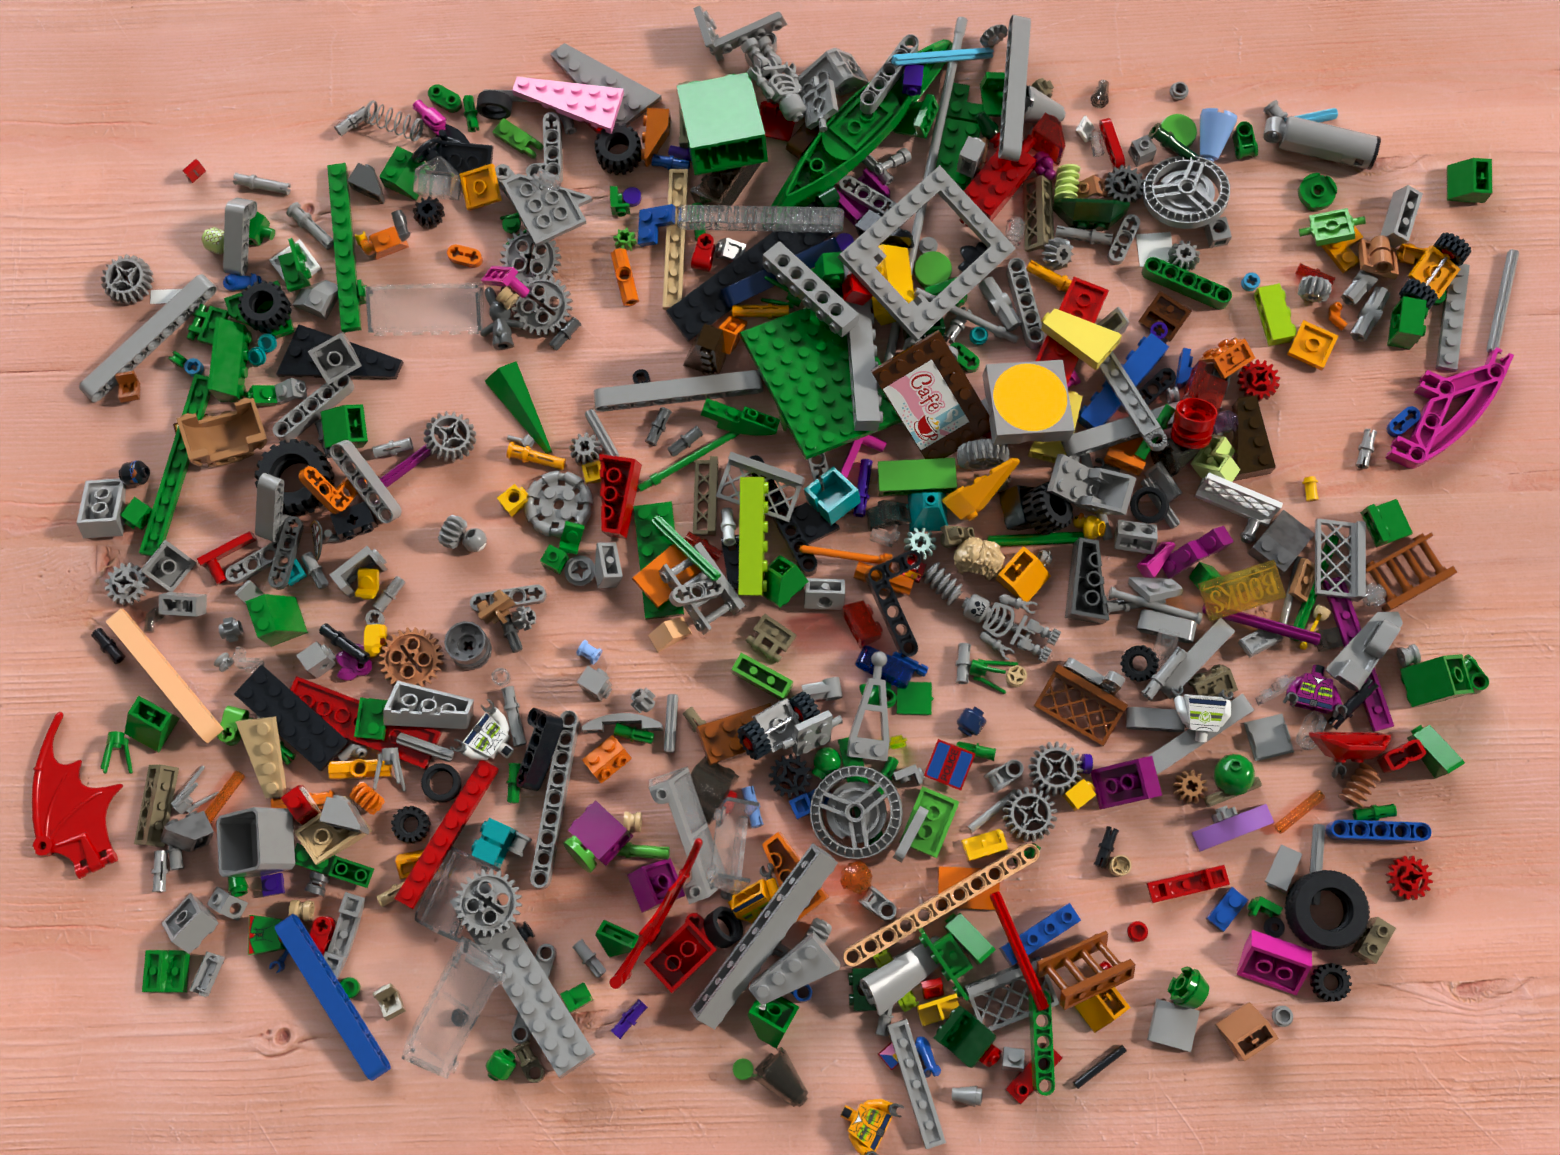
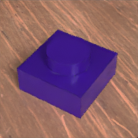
(272, 884)

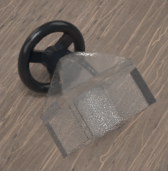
(437, 176)

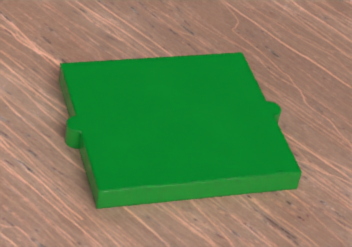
(915, 699)

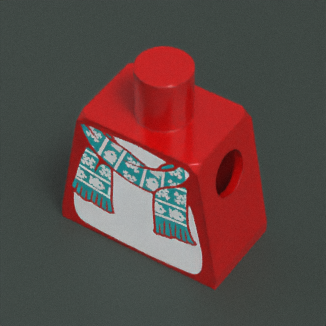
(300, 804)

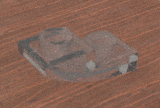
(1165, 645)
(1282, 684)

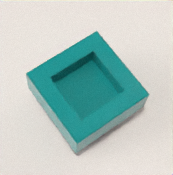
(297, 573)

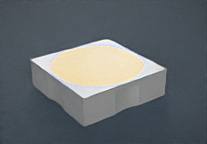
(1028, 402)

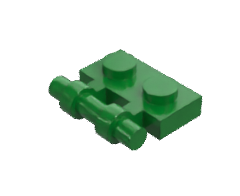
(205, 333)

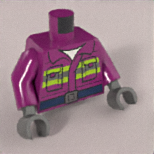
(1315, 693)

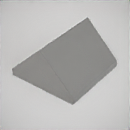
(168, 566)

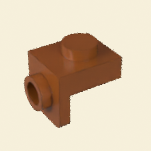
(128, 386)

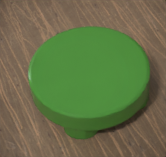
(1182, 128)
(932, 269)
(583, 857)

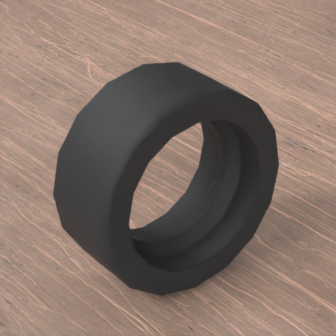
(494, 104)
(1152, 519)
(425, 782)
(714, 932)

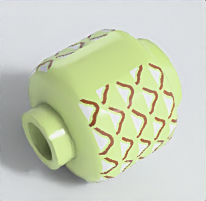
(214, 240)

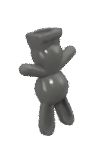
(501, 326)

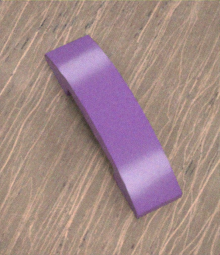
(1232, 827)

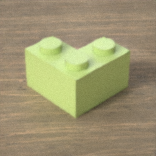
(1216, 459)

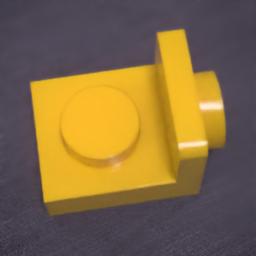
(367, 583)

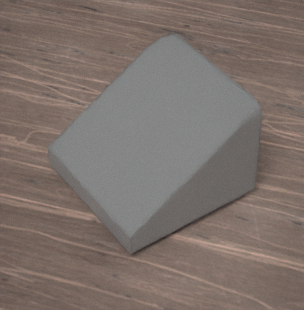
(248, 591)

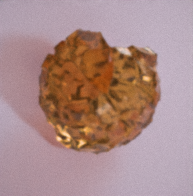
(856, 877)

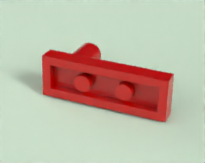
(211, 558)
(1022, 1085)

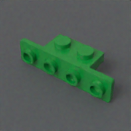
(951, 958)

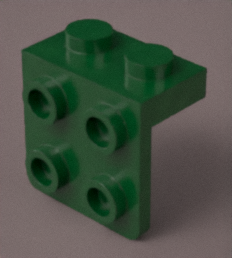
(965, 1036)

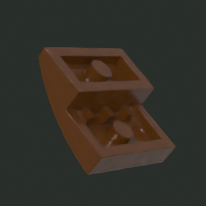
(1165, 310)

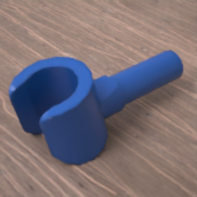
(280, 962)

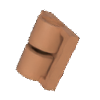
(1378, 257)

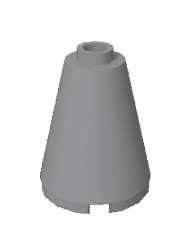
(1038, 103)

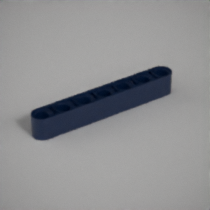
(757, 283)

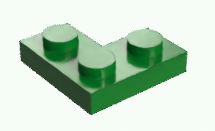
(959, 107)

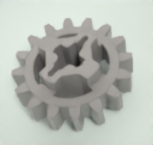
(129, 591)

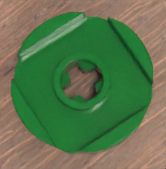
(1320, 182)

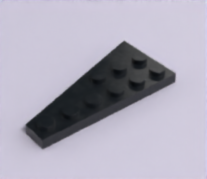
(299, 363)

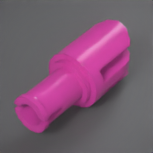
(430, 116)

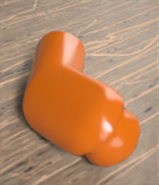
(1334, 315)

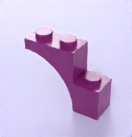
(1197, 550)

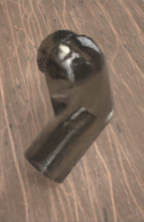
(151, 618)

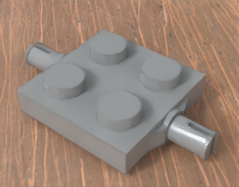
(820, 104)
(812, 733)

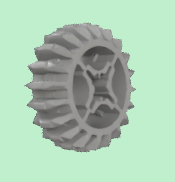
(116, 283)
(462, 445)
(981, 454)
(1066, 755)
(1037, 819)

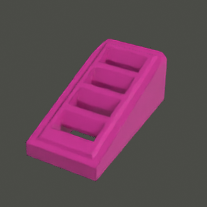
(1152, 563)

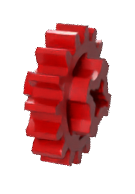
(1256, 371)
(1411, 886)

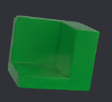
(1203, 573)
(576, 997)

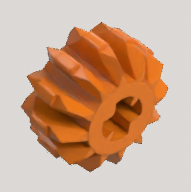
(367, 798)

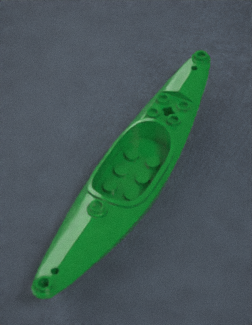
(851, 138)

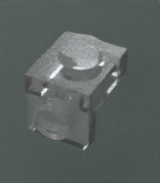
(248, 664)

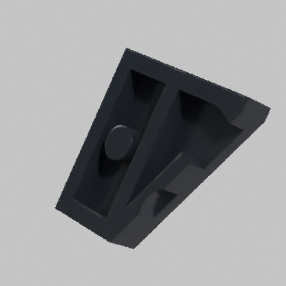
(812, 523)

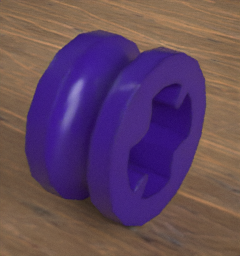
(1164, 327)

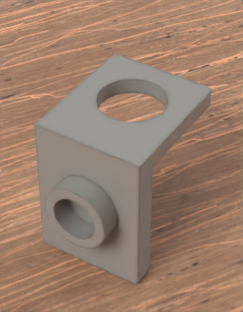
(222, 901)

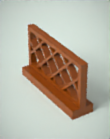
(1088, 689)

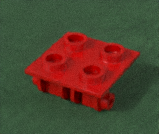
(774, 122)

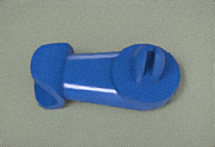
(236, 282)
(924, 1050)

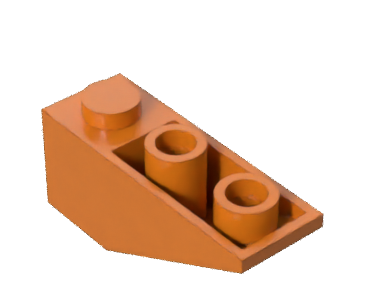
(657, 130)

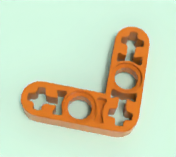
(332, 494)

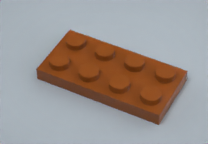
(720, 736)

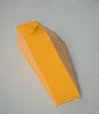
(972, 499)

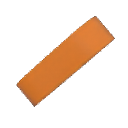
(466, 252)

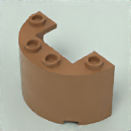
(223, 437)

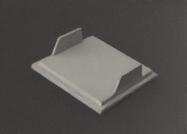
(1268, 737)

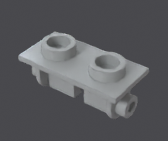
(207, 974)

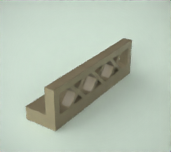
(1043, 212)
(712, 499)
(156, 804)

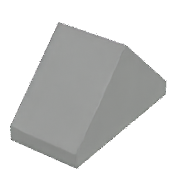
(1115, 321)

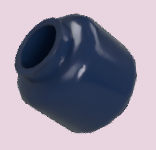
(971, 721)

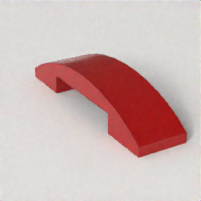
(1188, 884)

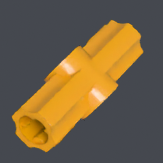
(347, 769)

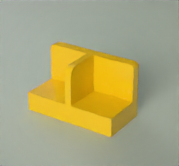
(937, 1009)

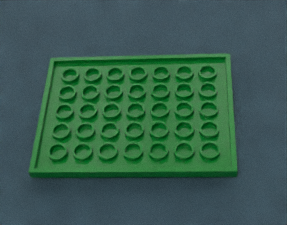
(810, 380)

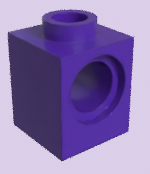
(912, 80)

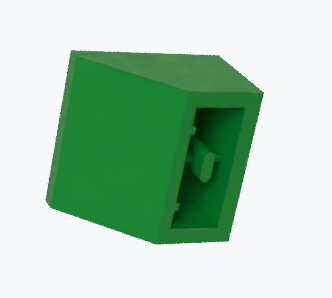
(1470, 180)
(344, 423)
(783, 581)
(149, 723)

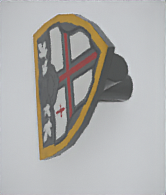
(318, 538)

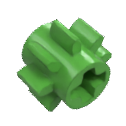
(629, 237)

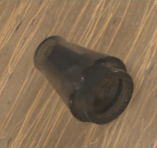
(1101, 94)

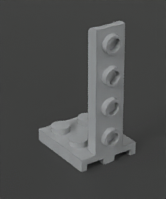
(727, 43)

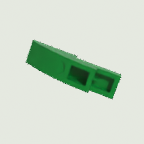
(741, 422)
(336, 867)

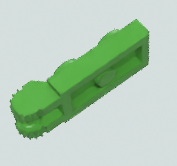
(516, 138)

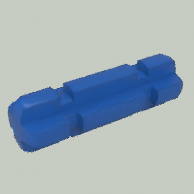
(920, 669)

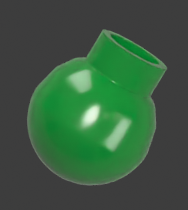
(825, 762)

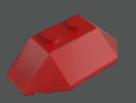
(1351, 745)

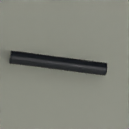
(1099, 1066)

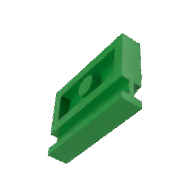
(370, 719)

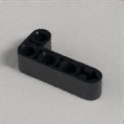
(540, 748)

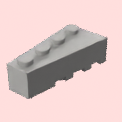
(426, 708)
(797, 968)

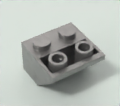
(189, 832)

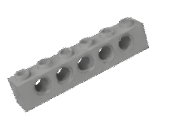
(794, 267)

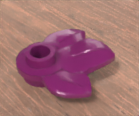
(350, 666)

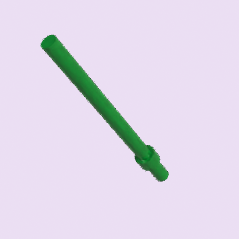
(655, 478)

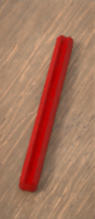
(1019, 951)

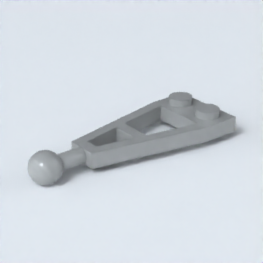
(866, 747)

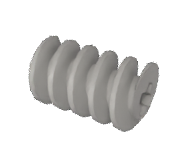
(942, 583)

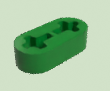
(968, 355)

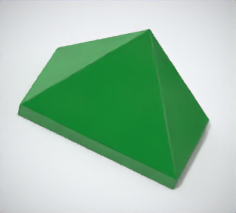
(615, 939)

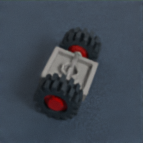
(775, 725)

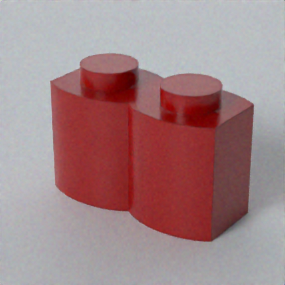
(1401, 756)

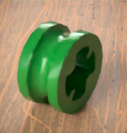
(177, 359)

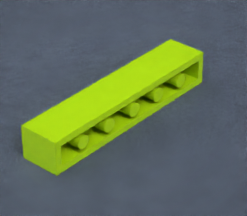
(752, 536)

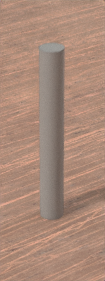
(991, 812)

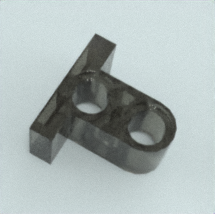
(888, 514)

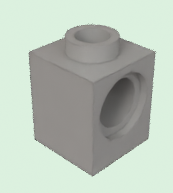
(1142, 150)
(1218, 239)

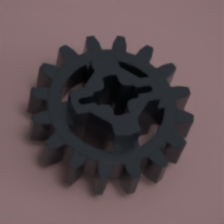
(802, 771)

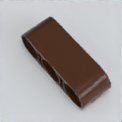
(802, 140)

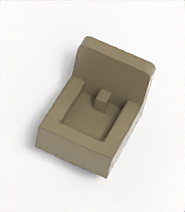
(389, 1001)

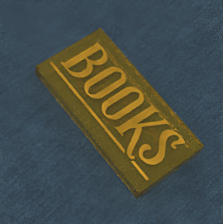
(1242, 590)

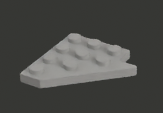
(547, 211)

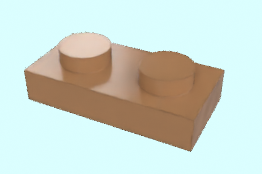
(1303, 580)

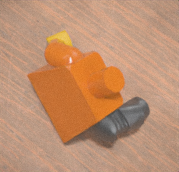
(387, 240)

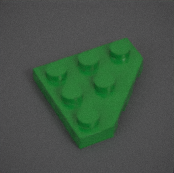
(234, 312)

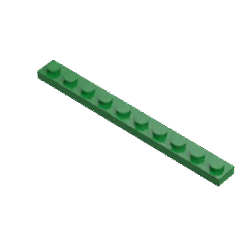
(344, 248)
(174, 472)

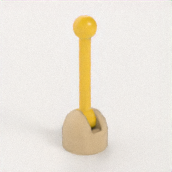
(1320, 614)

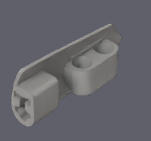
(1365, 649)
(899, 976)

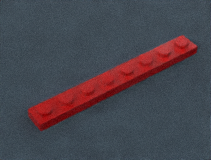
(446, 834)

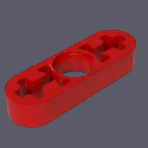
(1112, 143)

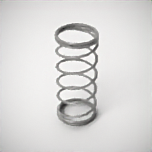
(412, 132)

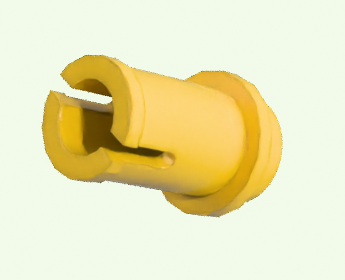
(1310, 488)

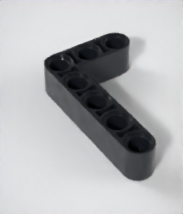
(891, 600)

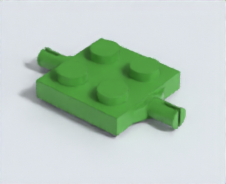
(1332, 227)

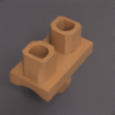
(497, 610)

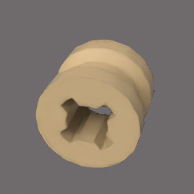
(507, 297)
(1017, 672)
(633, 821)

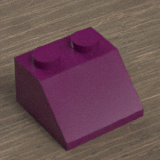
(652, 883)

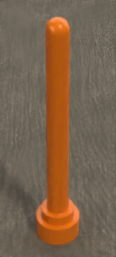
(846, 555)

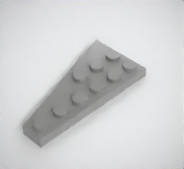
(589, 71)

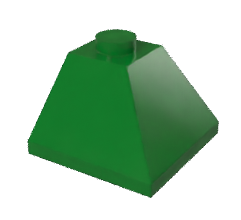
(772, 1019)

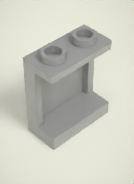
(348, 572)

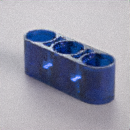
(893, 671)

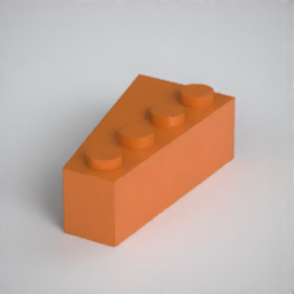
(784, 861)

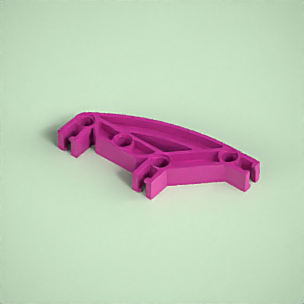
(1429, 441)

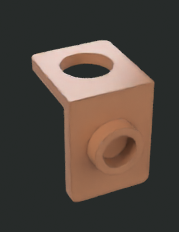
(1090, 187)

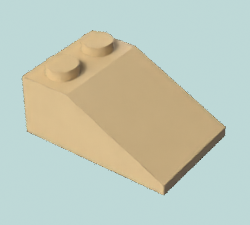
(324, 840)

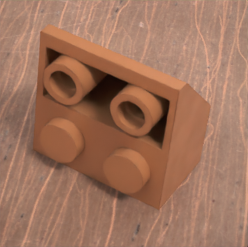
(1246, 1032)

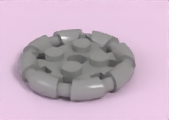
(551, 495)

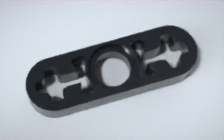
(1161, 388)

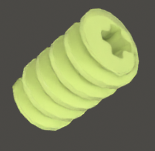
(1067, 181)

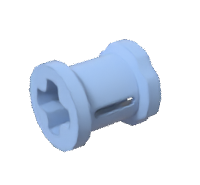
(589, 652)

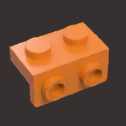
(606, 759)

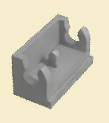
(1283, 868)

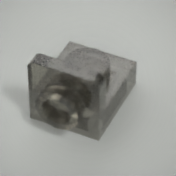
(1329, 639)

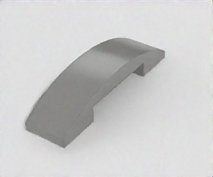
(597, 725)
(344, 932)

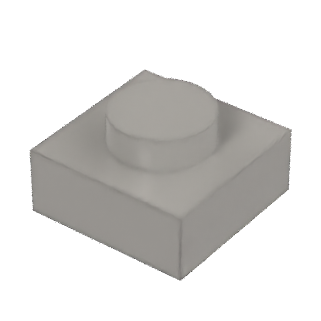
(1013, 1059)

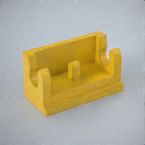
(984, 845)

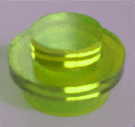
(898, 741)

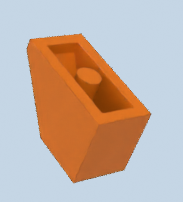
(731, 331)

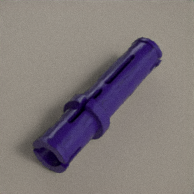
(863, 486)

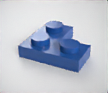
(650, 220)

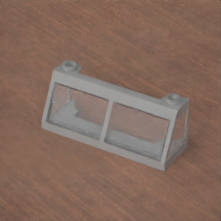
(680, 793)

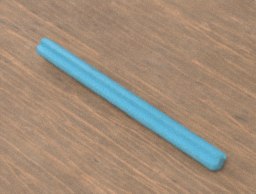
(942, 56)

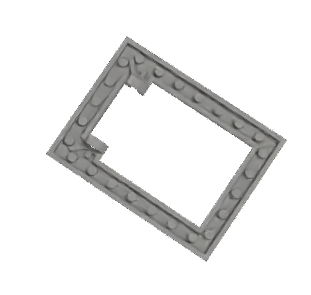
(921, 314)

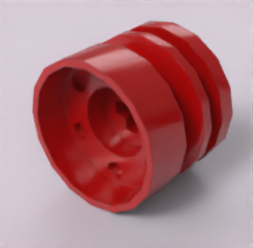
(1193, 423)

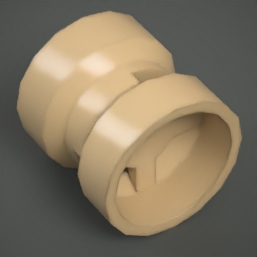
(1121, 868)
(303, 910)

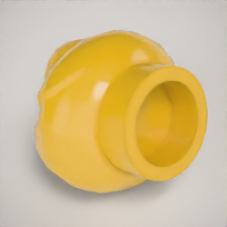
(1091, 526)

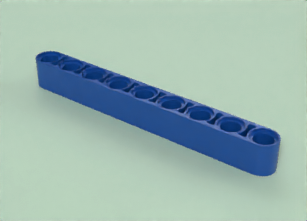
(332, 997)

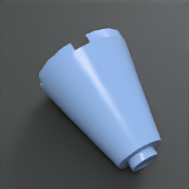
(1214, 132)

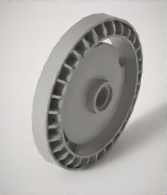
(1186, 192)
(840, 812)

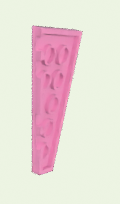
(578, 101)

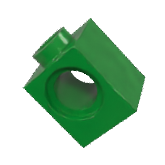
(137, 514)
(554, 559)

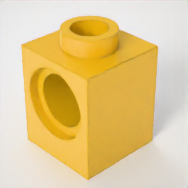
(505, 497)
(1080, 794)

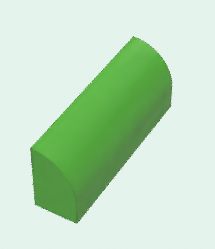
(916, 476)

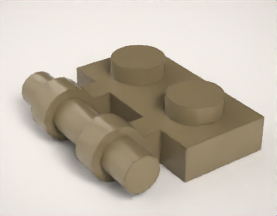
(773, 632)

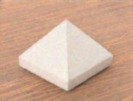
(1085, 128)

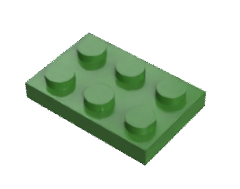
(936, 823)

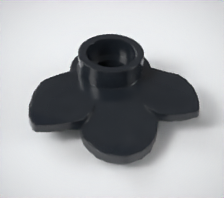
(970, 254)

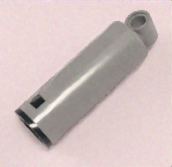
(1323, 141)

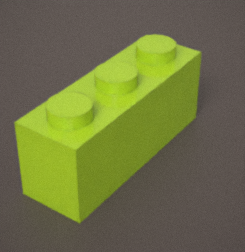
(1274, 314)

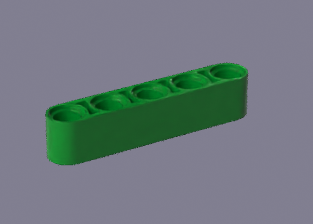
(1196, 283)
(1046, 1052)

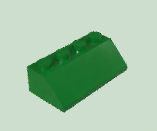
(229, 360)

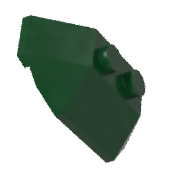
(1090, 213)

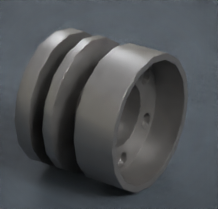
(460, 638)

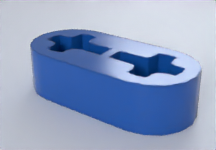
(1400, 418)

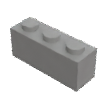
(1401, 215)

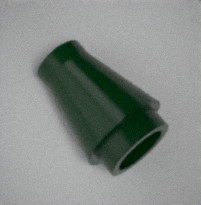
(987, 125)

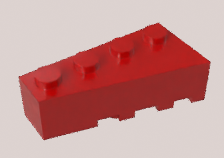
(618, 493)

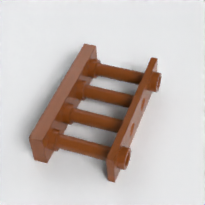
(1425, 582)
(1090, 986)

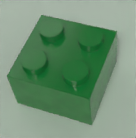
(1407, 323)

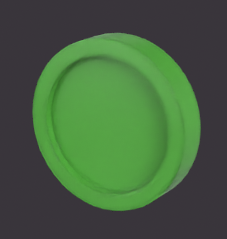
(743, 1069)

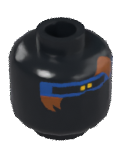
(134, 473)

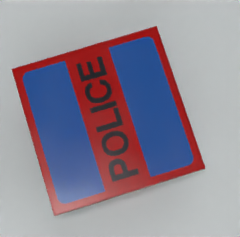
(949, 764)

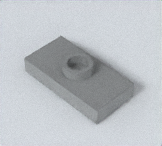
(1163, 481)
(1258, 641)

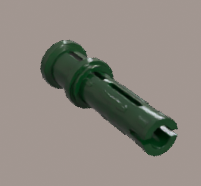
(1167, 140)

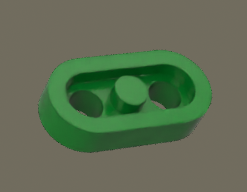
(443, 97)

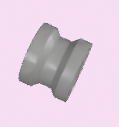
(1408, 655)

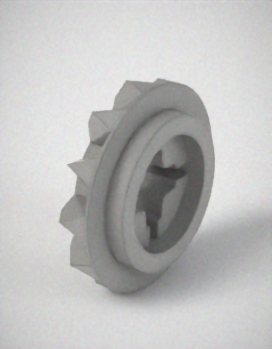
(993, 35)
(572, 566)

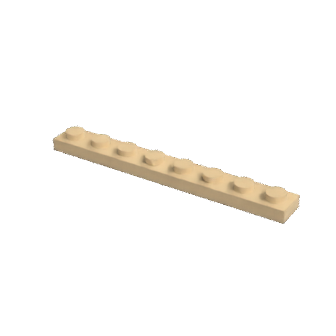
(675, 240)

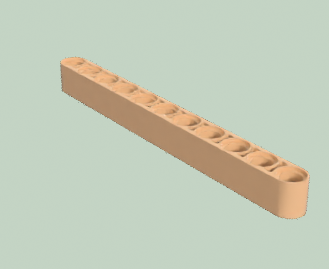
(951, 903)

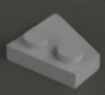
(1155, 588)

